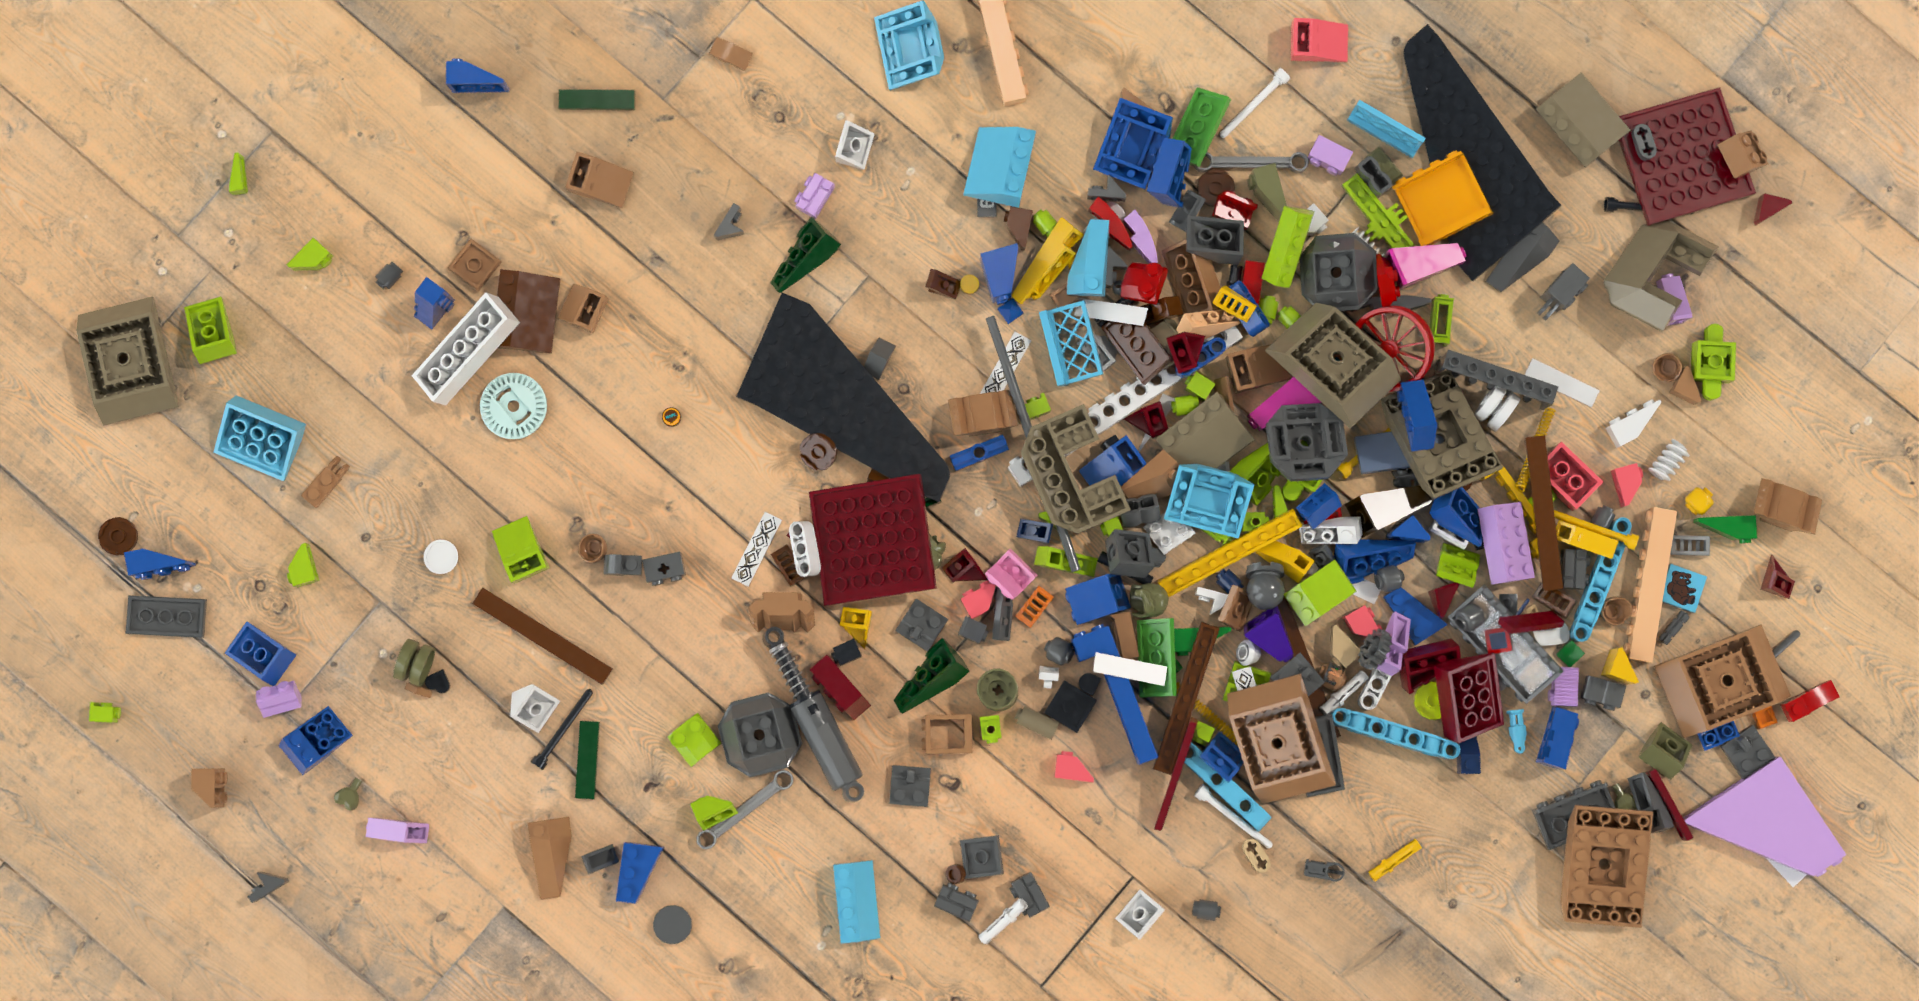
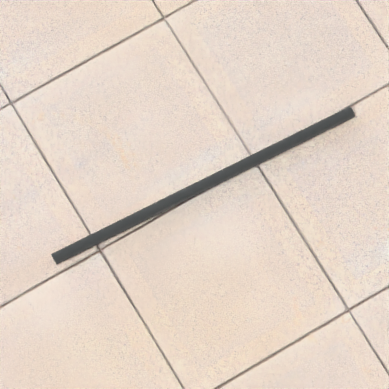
(1025, 422)

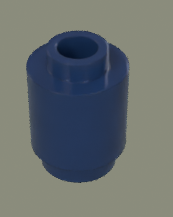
(1226, 579)

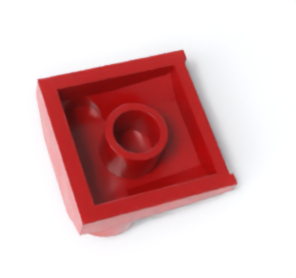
(1386, 281)
(1143, 282)

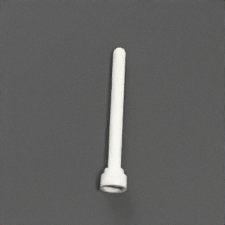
(1280, 78)
(1204, 794)

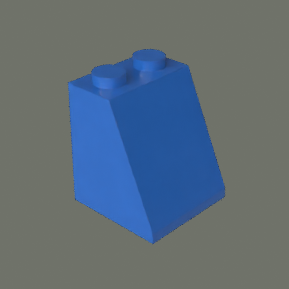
(999, 272)
(1097, 598)

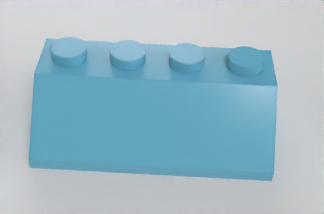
(856, 901)

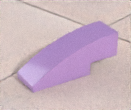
(1142, 239)
(1399, 631)

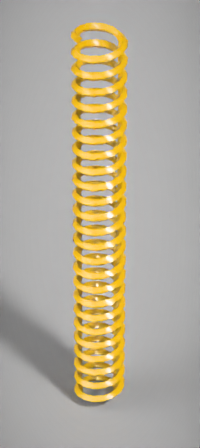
(1526, 473)
(1212, 717)

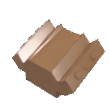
(982, 413)
(1787, 507)
(783, 611)

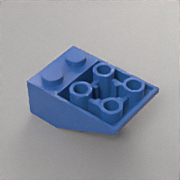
(1119, 460)
(145, 563)
(315, 740)

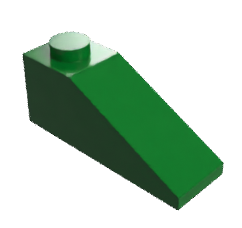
(1732, 527)
(1186, 637)

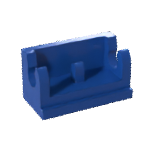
(1319, 506)

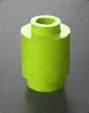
(1044, 222)
(1269, 307)
(1288, 316)
(1184, 405)

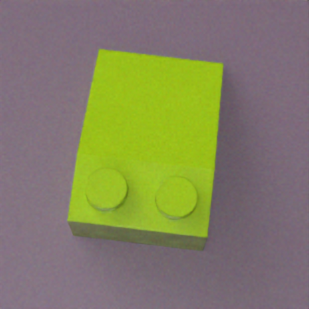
(210, 330)
(1320, 592)

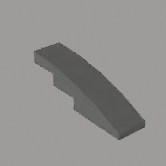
(1409, 302)

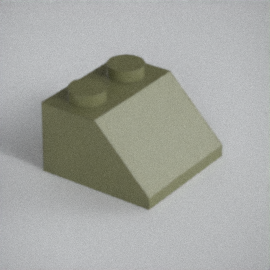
(1665, 751)

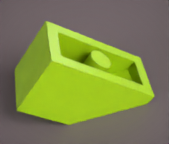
(311, 257)
(302, 567)
(712, 811)

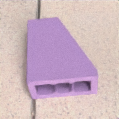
(1674, 286)
(397, 830)

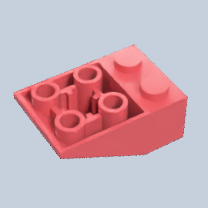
(1318, 40)

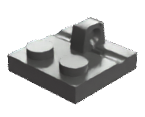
(921, 625)
(1298, 665)
(1747, 752)
(910, 786)
(982, 856)

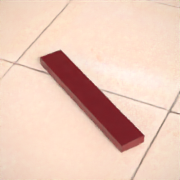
(1176, 774)

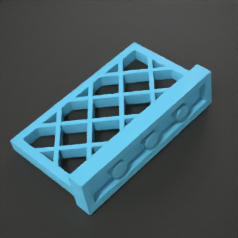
(1386, 129)
(1055, 349)

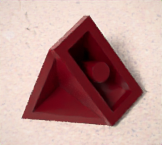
(1185, 350)
(1149, 420)
(963, 568)
(1776, 580)
(1442, 598)

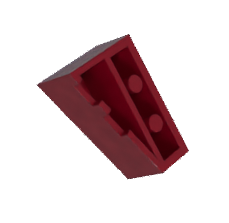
(1419, 662)
(839, 688)

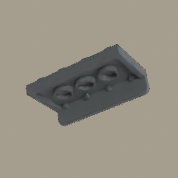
(1554, 816)

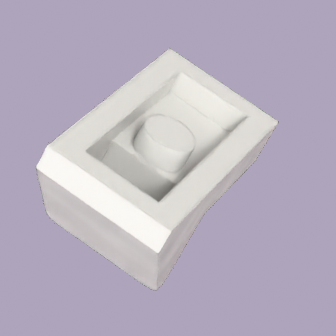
(1218, 598)

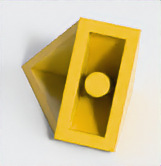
(856, 623)

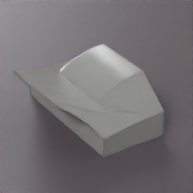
(1106, 351)

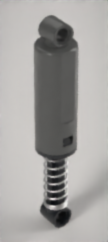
(817, 723)

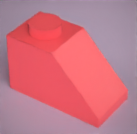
(1626, 482)
(1071, 768)

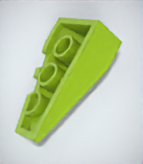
(1259, 471)

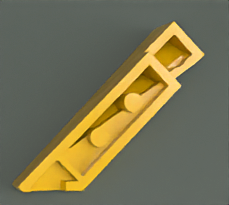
(1048, 262)

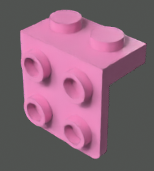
(1011, 574)

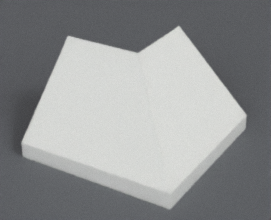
(532, 706)

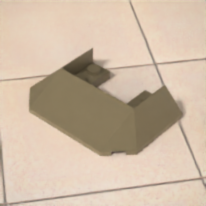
(1630, 276)
(1054, 480)

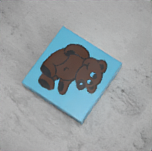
(1683, 588)

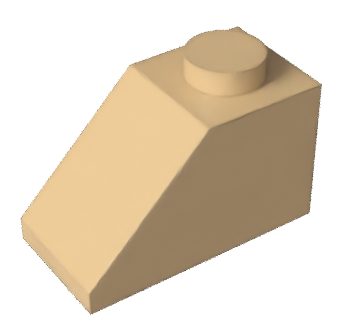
(1342, 648)

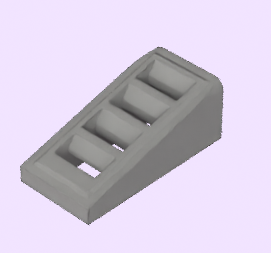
(1706, 552)

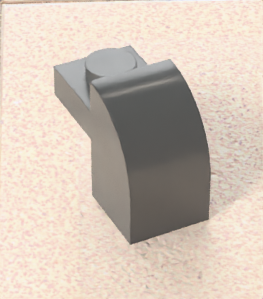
(622, 565)

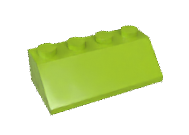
(1287, 246)

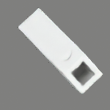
(1630, 427)
(1333, 531)

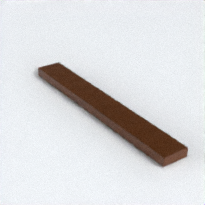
(1544, 513)
(542, 636)
(1318, 697)
(1186, 698)

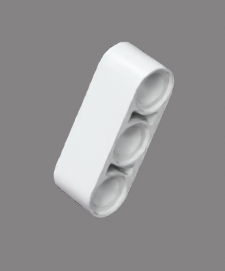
(810, 555)
(1369, 691)

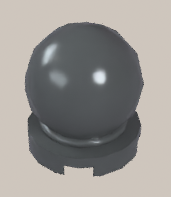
(1265, 585)

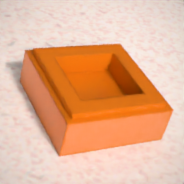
(1764, 717)

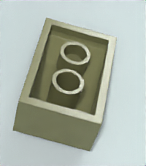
(1268, 189)

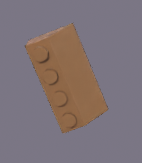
(1192, 279)

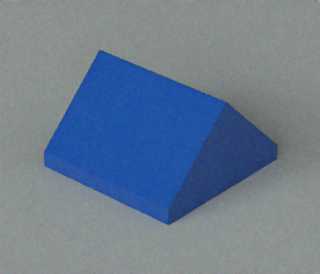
(1409, 530)

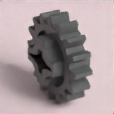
(1374, 649)

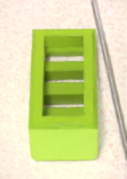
(238, 178)
(1279, 505)

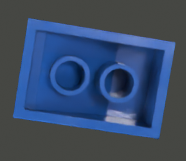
(468, 78)
(1459, 515)
(260, 654)

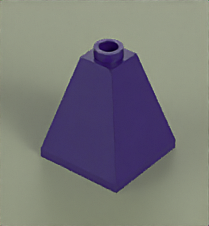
(1270, 634)

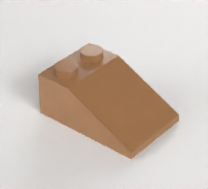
(1154, 478)

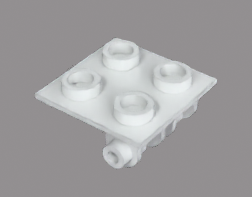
(1168, 534)

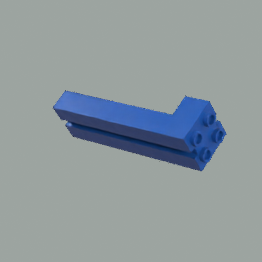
(1102, 642)

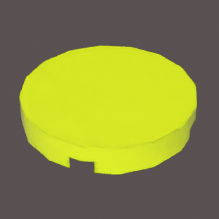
(1427, 701)

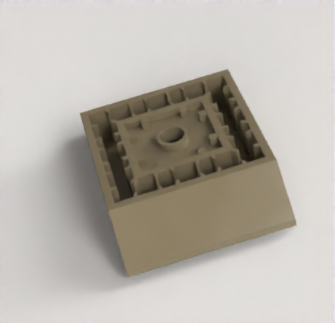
(145, 380)
(1344, 386)
(1465, 450)

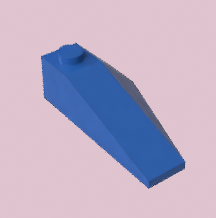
(1370, 555)

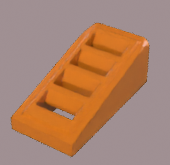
(1044, 593)

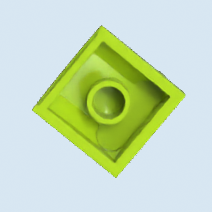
(694, 739)

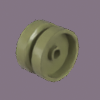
(414, 662)

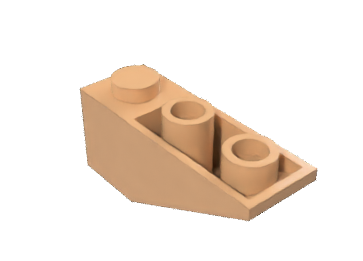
(1207, 322)

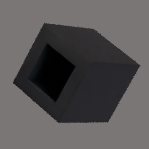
(846, 652)

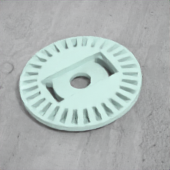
(498, 416)

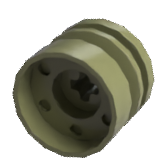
(991, 680)

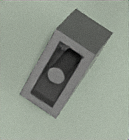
(973, 630)

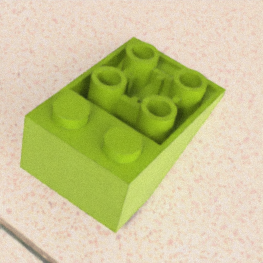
(520, 550)

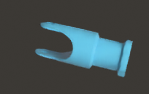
(1517, 731)

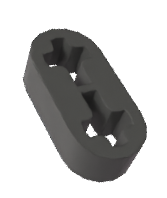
(1640, 144)

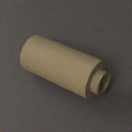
(1037, 722)

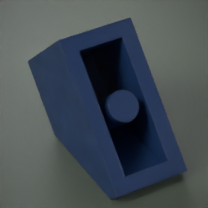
(1469, 758)

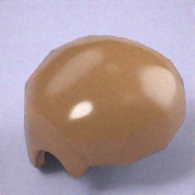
(1667, 367)
(592, 548)
(1616, 610)

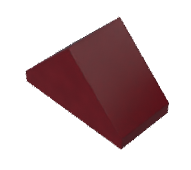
(1768, 206)

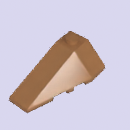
(550, 850)

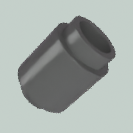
(388, 275)
(1603, 517)
(1206, 910)

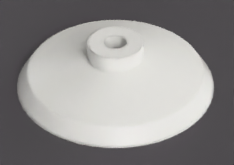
(440, 556)

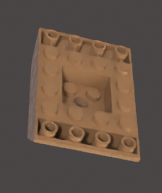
(1696, 684)
(1281, 712)
(1611, 893)

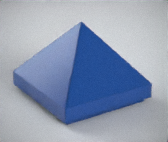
(1010, 311)

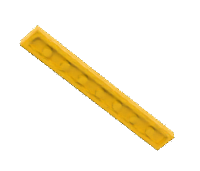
(1230, 553)

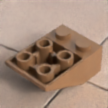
(598, 180)
(1254, 369)

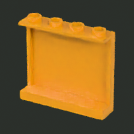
(1442, 199)

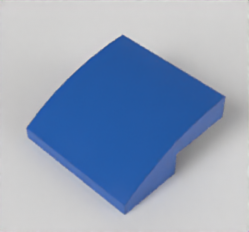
(1223, 756)

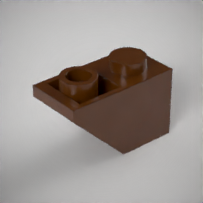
(1165, 309)

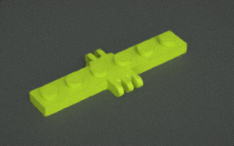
(1382, 222)

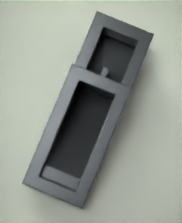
(1648, 799)

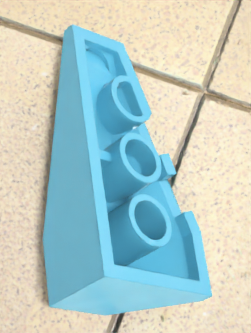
(1089, 267)

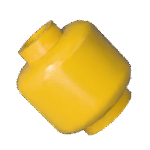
(1699, 501)

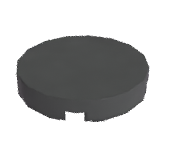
(672, 924)

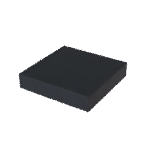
(1070, 706)

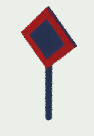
(1498, 639)

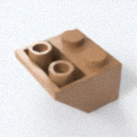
(1743, 153)
(583, 308)
(210, 785)

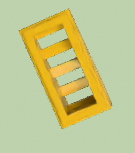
(1231, 309)

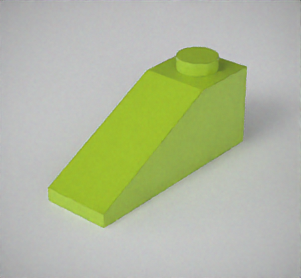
(1057, 560)

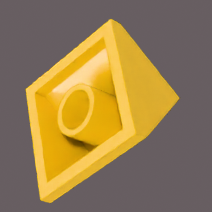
(1618, 667)

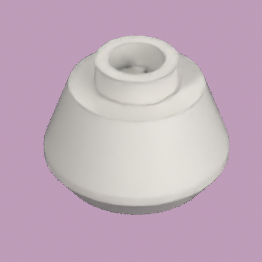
(1248, 653)

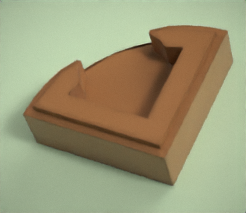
(418, 690)

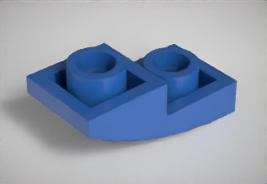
(1718, 735)

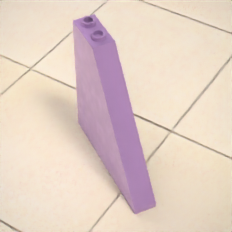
(1772, 819)

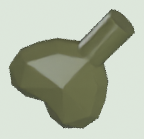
(349, 795)
(1623, 800)

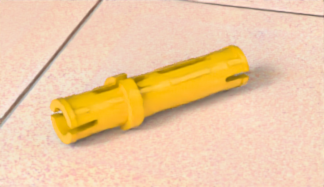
(1387, 865)

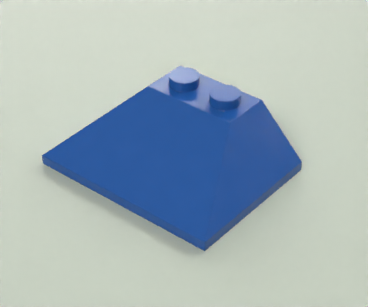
(1133, 143)

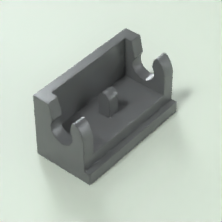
(1191, 206)

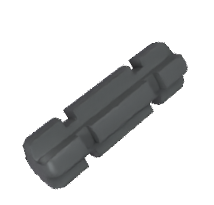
(1674, 627)

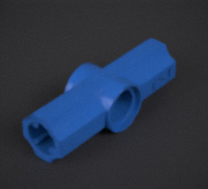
(991, 448)

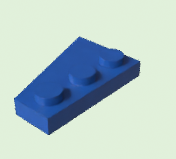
(1423, 621)

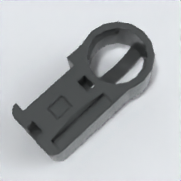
(1320, 869)

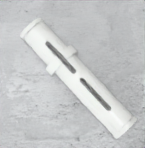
(1338, 698)
(1009, 915)

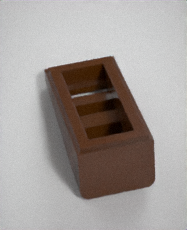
(794, 580)
(1550, 605)

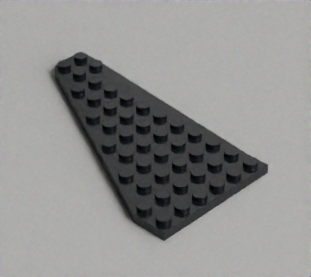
(1459, 119)
(822, 388)

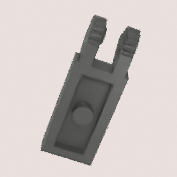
(1002, 617)

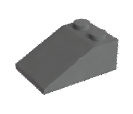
(1215, 239)

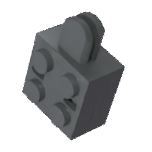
(1563, 289)
(1132, 553)

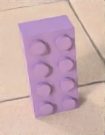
(1506, 543)

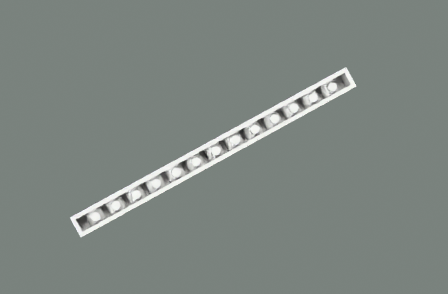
(1231, 337)

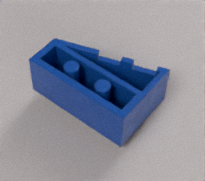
(1169, 171)
(432, 303)
(1418, 415)
(1558, 738)
(635, 869)

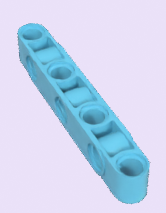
(1599, 583)
(1395, 734)
(1229, 792)

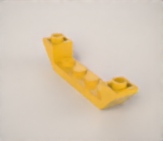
(1504, 479)

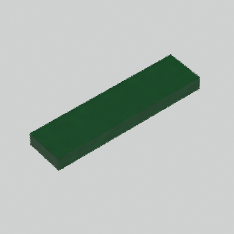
(596, 99)
(587, 760)

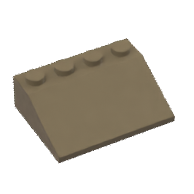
(1583, 119)
(1206, 435)

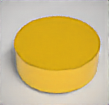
(969, 284)

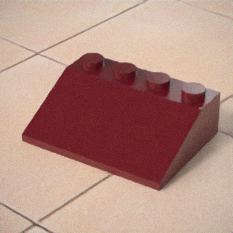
(1469, 696)

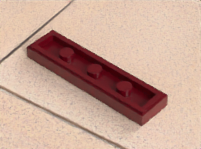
(1530, 622)
(1675, 815)

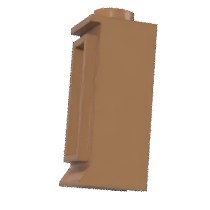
(1124, 635)

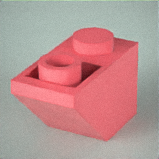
(978, 601)
(1361, 622)

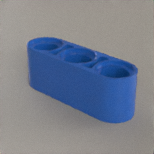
(1257, 321)
(1209, 354)

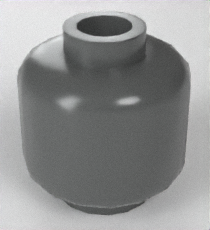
(1389, 578)
(1469, 618)
(1059, 651)

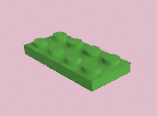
(1201, 122)
(1157, 647)

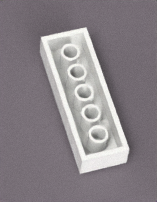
(465, 349)

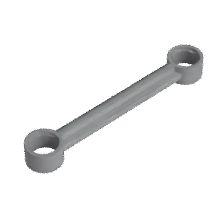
(1253, 162)
(745, 809)

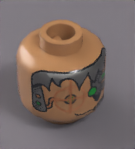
(1333, 676)

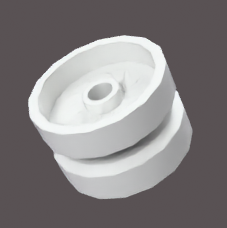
(1498, 408)

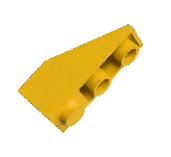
(1586, 539)
(1294, 561)

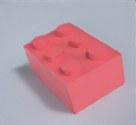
(1570, 477)

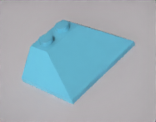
(909, 44)
(1209, 499)

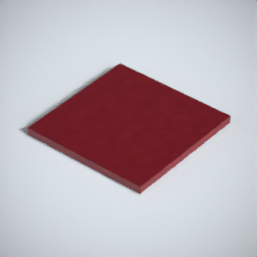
(1688, 164)
(873, 540)

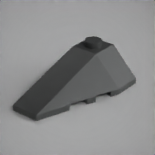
(1523, 257)

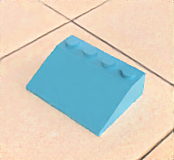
(1000, 164)
(259, 437)

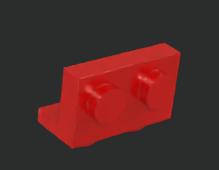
(1234, 208)

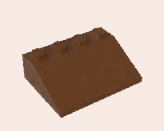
(534, 304)

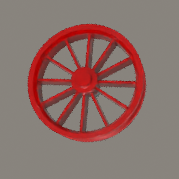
(1393, 346)

